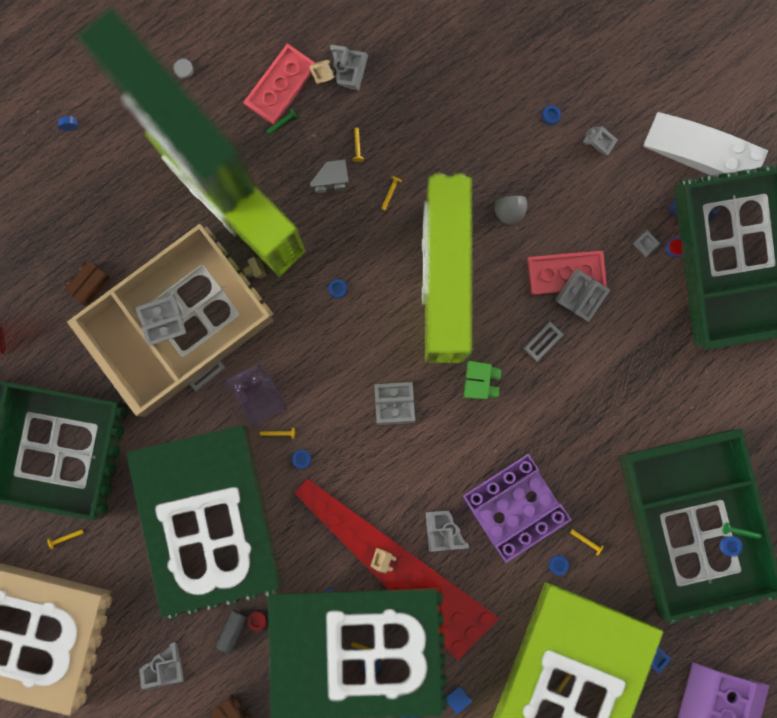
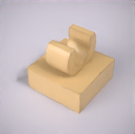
(321, 71)
(255, 269)
(381, 560)

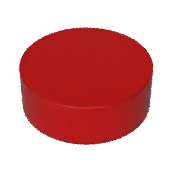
(257, 620)

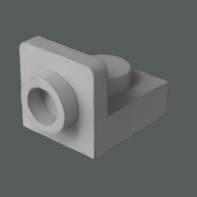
(600, 139)

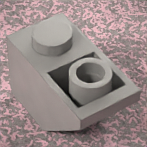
(331, 176)

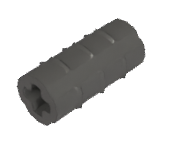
(231, 631)

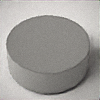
(183, 68)

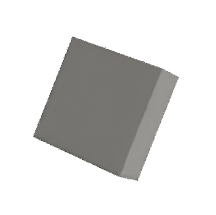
(646, 243)

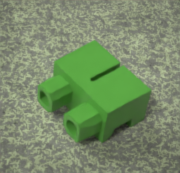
(484, 373)

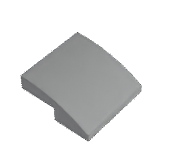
(582, 295)
(161, 320)
(394, 403)

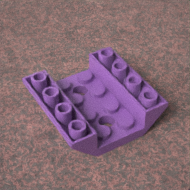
(523, 521)
(708, 690)

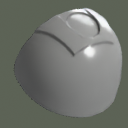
(511, 209)

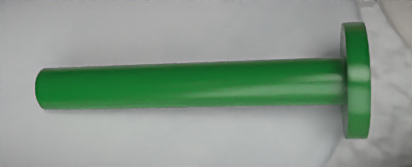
(281, 122)
(726, 528)

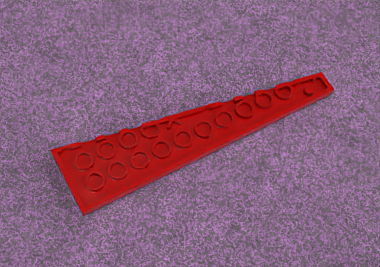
(463, 617)

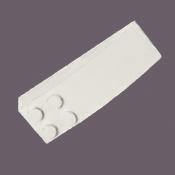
(702, 146)

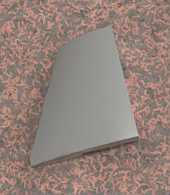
(349, 66)
(443, 532)
(162, 670)

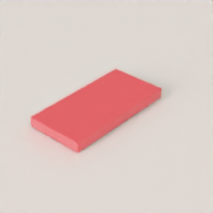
(280, 84)
(551, 272)

